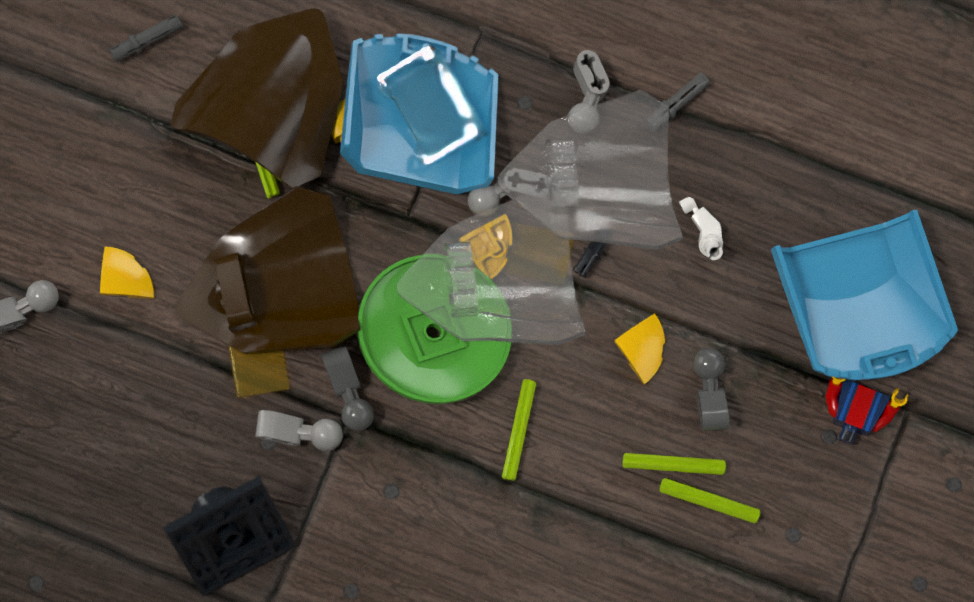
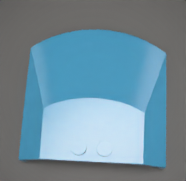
(378, 137)
(867, 299)

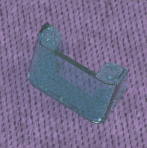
(432, 105)

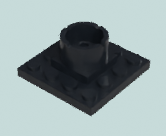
(229, 534)

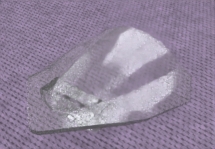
(600, 175)
(497, 280)

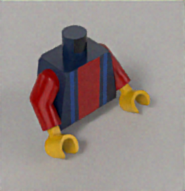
(859, 408)

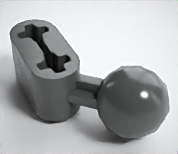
(711, 401)
(356, 413)

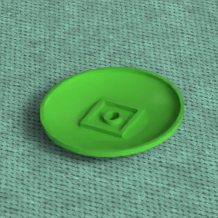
(411, 361)

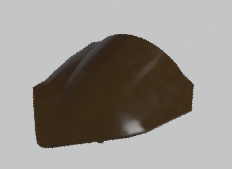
(270, 96)
(277, 280)

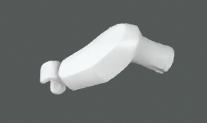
(710, 230)

